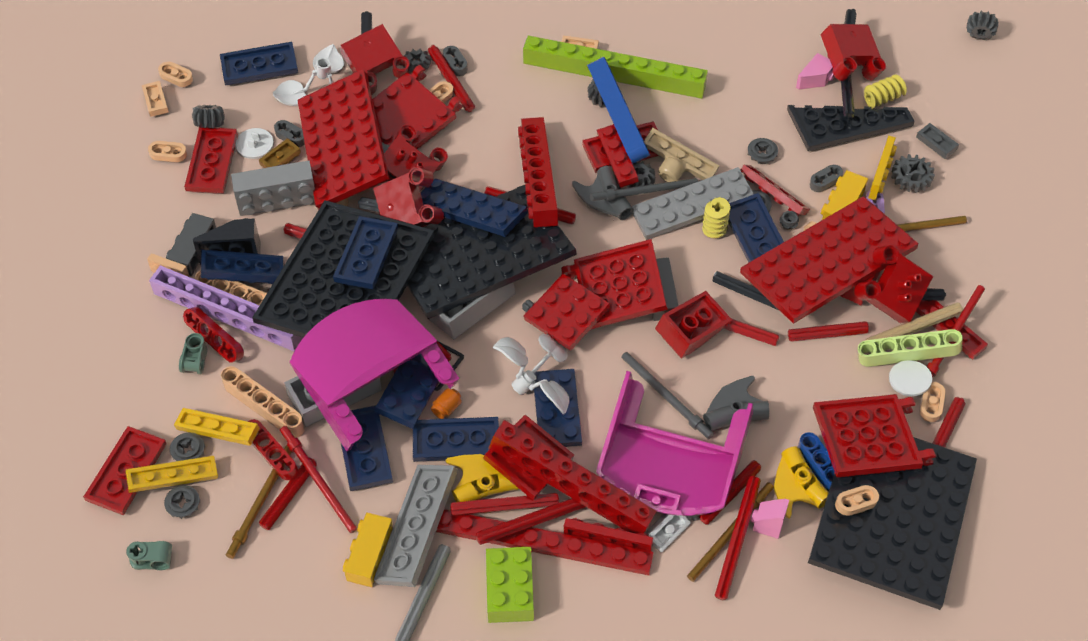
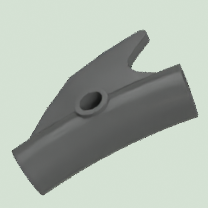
(605, 180)
(729, 400)

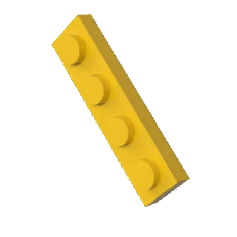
(882, 172)
(216, 426)
(171, 474)

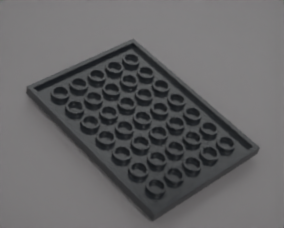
(474, 262)
(306, 287)
(909, 534)

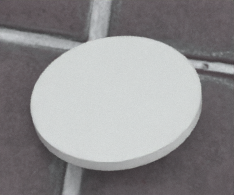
(254, 143)
(910, 378)

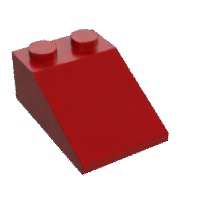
(692, 324)

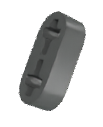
(458, 59)
(292, 131)
(824, 175)

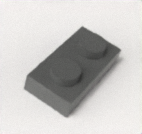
(937, 140)

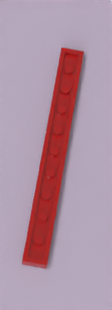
(552, 543)

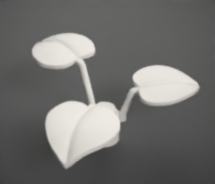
(325, 64)
(526, 379)

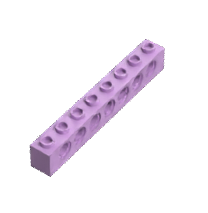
(217, 305)

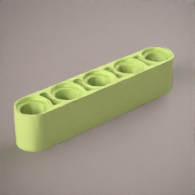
(917, 341)

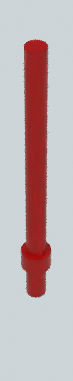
(934, 365)
(296, 446)

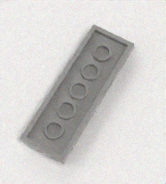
(688, 203)
(416, 525)

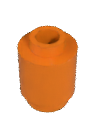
(446, 403)

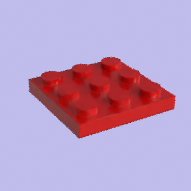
(567, 311)
(519, 477)

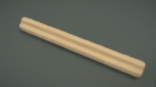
(921, 322)

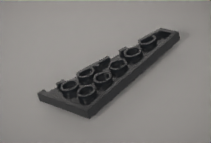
(829, 127)

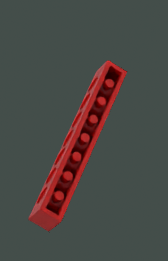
(537, 172)
(571, 478)

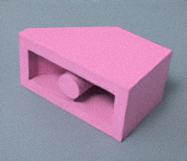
(816, 73)
(770, 517)

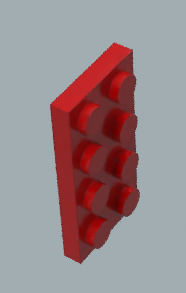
(597, 154)
(211, 160)
(131, 451)

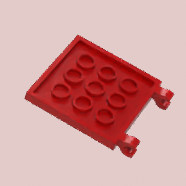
(412, 104)
(624, 278)
(870, 435)

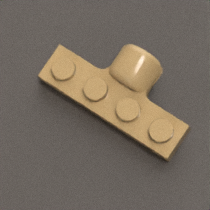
(678, 158)

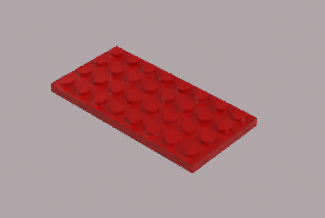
(342, 139)
(826, 259)

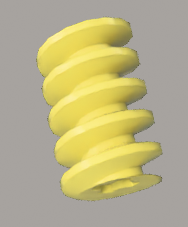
(884, 90)
(716, 218)

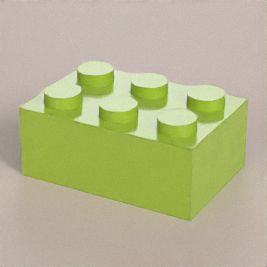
(509, 585)

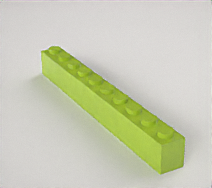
(625, 68)

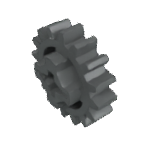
(912, 173)

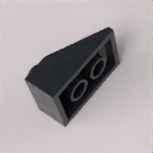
(234, 236)

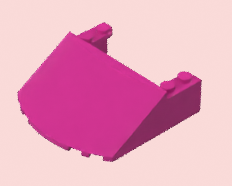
(358, 348)
(665, 468)

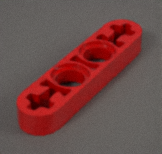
(230, 348)
(274, 447)

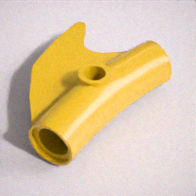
(475, 472)
(797, 481)

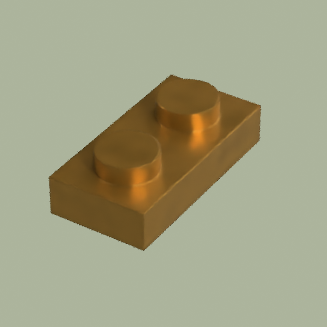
(280, 154)

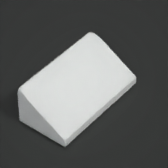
(666, 530)

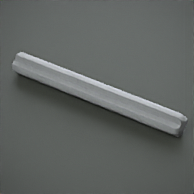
(423, 593)

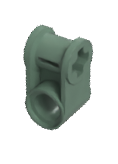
(193, 357)
(150, 556)

